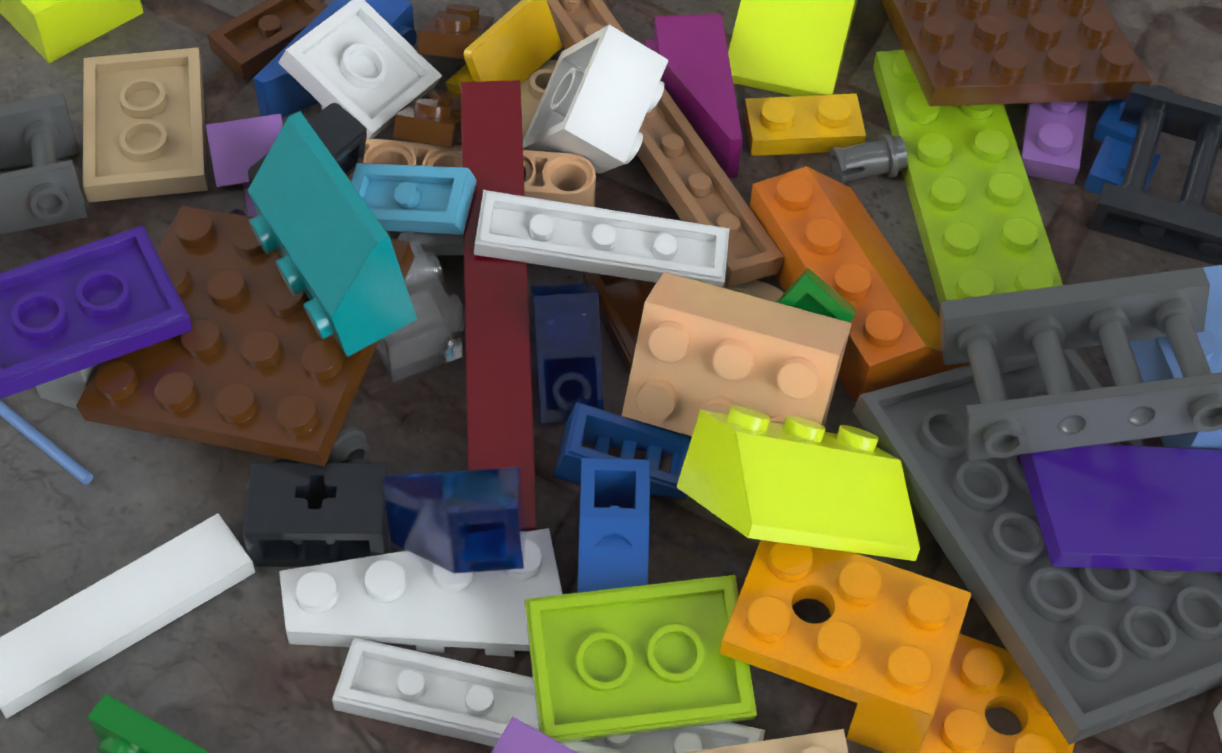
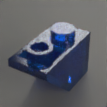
(567, 349)
(459, 518)

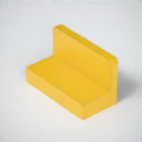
(511, 47)

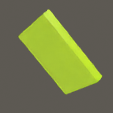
(636, 660)

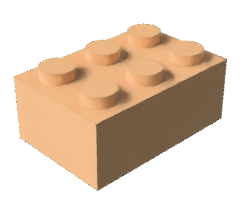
(726, 349)

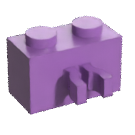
(238, 146)

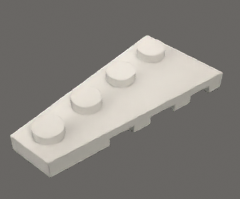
(417, 602)

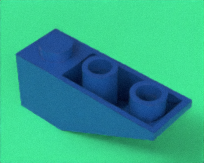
(613, 524)

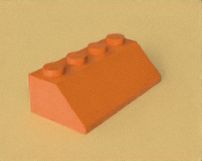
(831, 233)

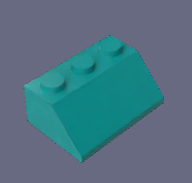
(327, 241)

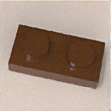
(453, 31)
(261, 33)
(431, 120)

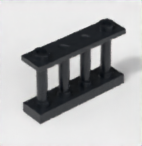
(1150, 220)

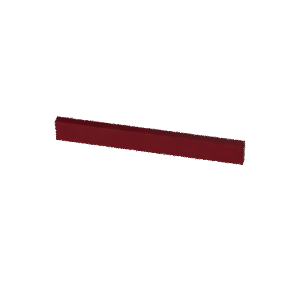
(497, 295)

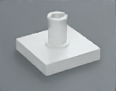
(361, 66)

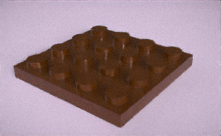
(1015, 51)
(251, 365)

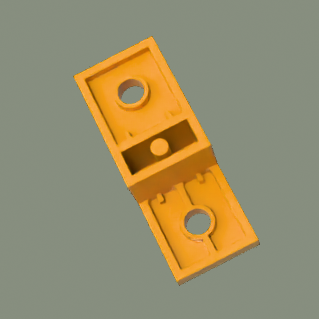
(888, 649)

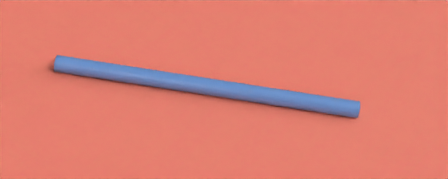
(45, 444)

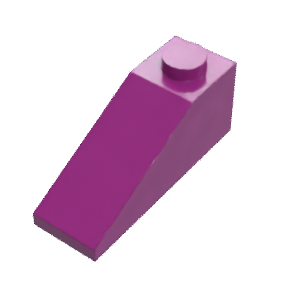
(701, 81)

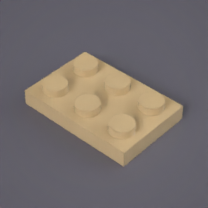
(143, 125)

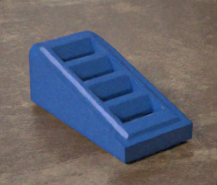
(609, 429)

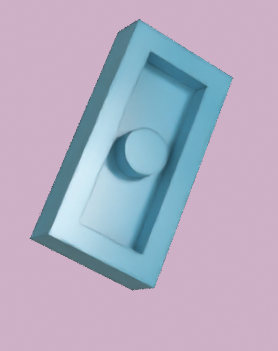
(417, 196)

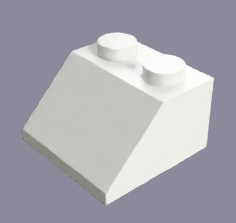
(598, 100)

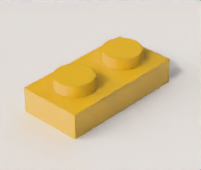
(802, 124)

